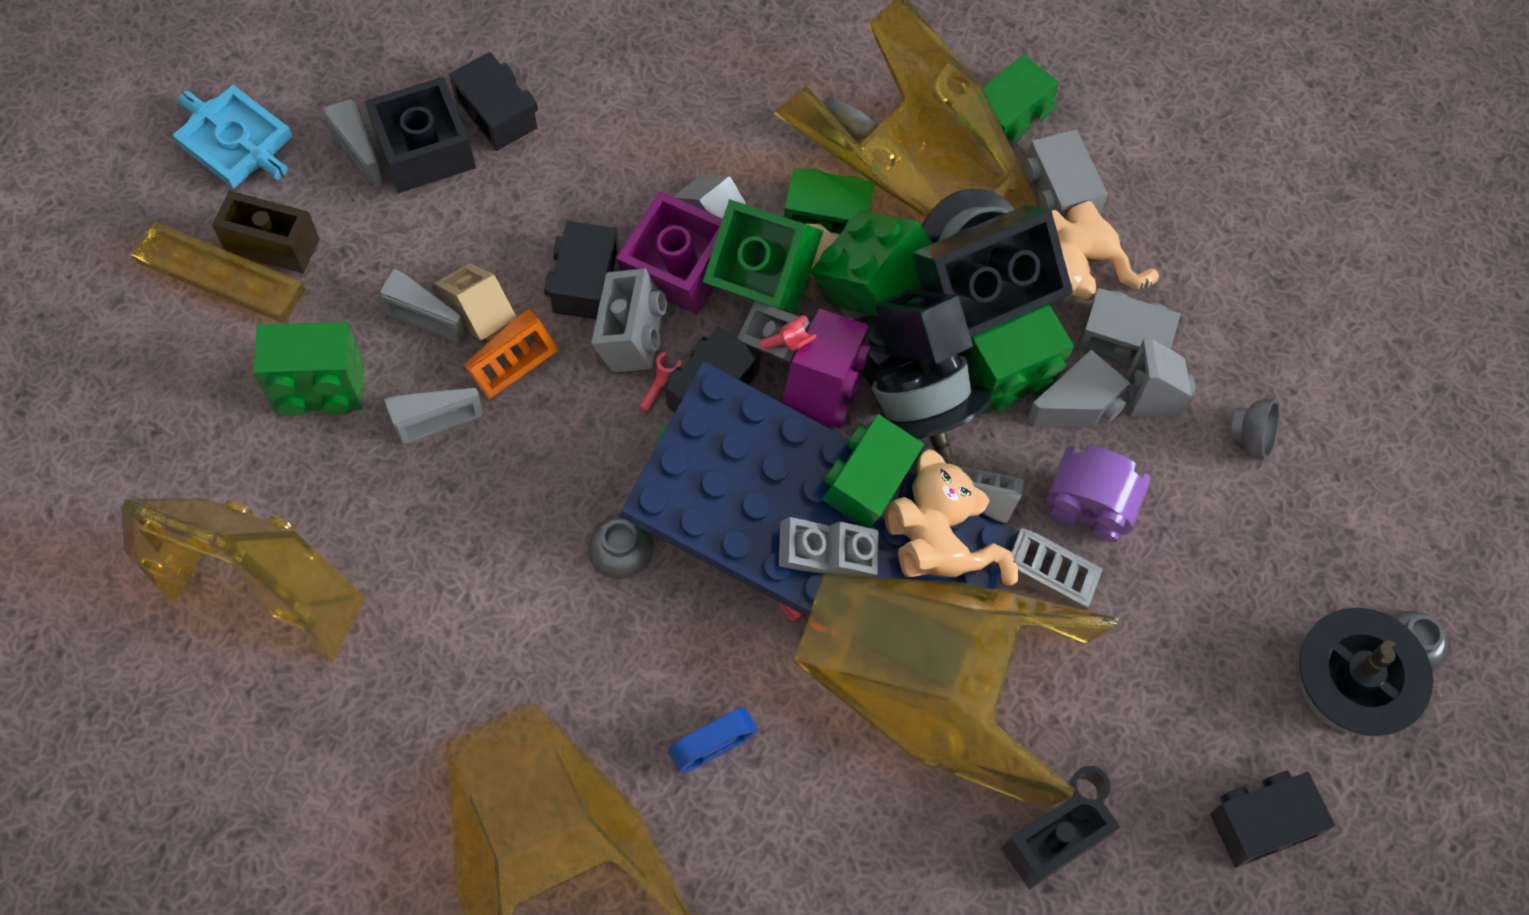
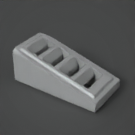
(350, 133)
(418, 307)
(432, 412)
(1001, 491)
(1033, 578)

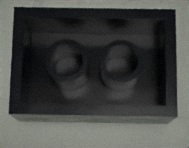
(998, 267)

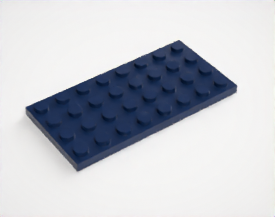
(744, 464)

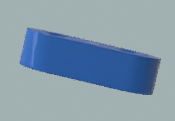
(712, 740)

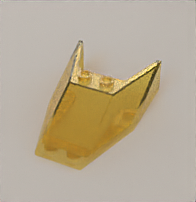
(937, 136)
(269, 555)
(931, 668)
(538, 815)

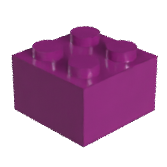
(675, 249)
(826, 369)

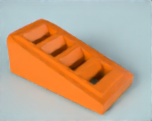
(512, 334)

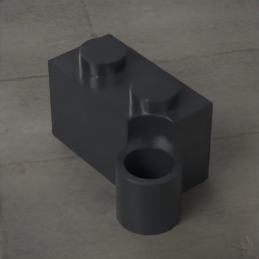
(1063, 832)

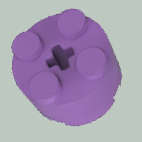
(1097, 491)

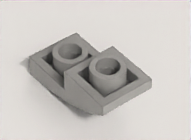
(828, 549)

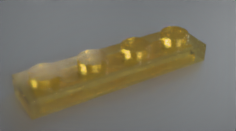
(219, 272)

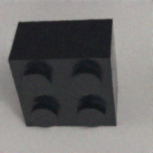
(420, 134)

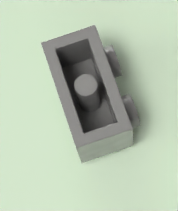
(629, 320)

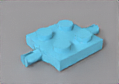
(232, 136)

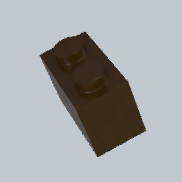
(266, 231)

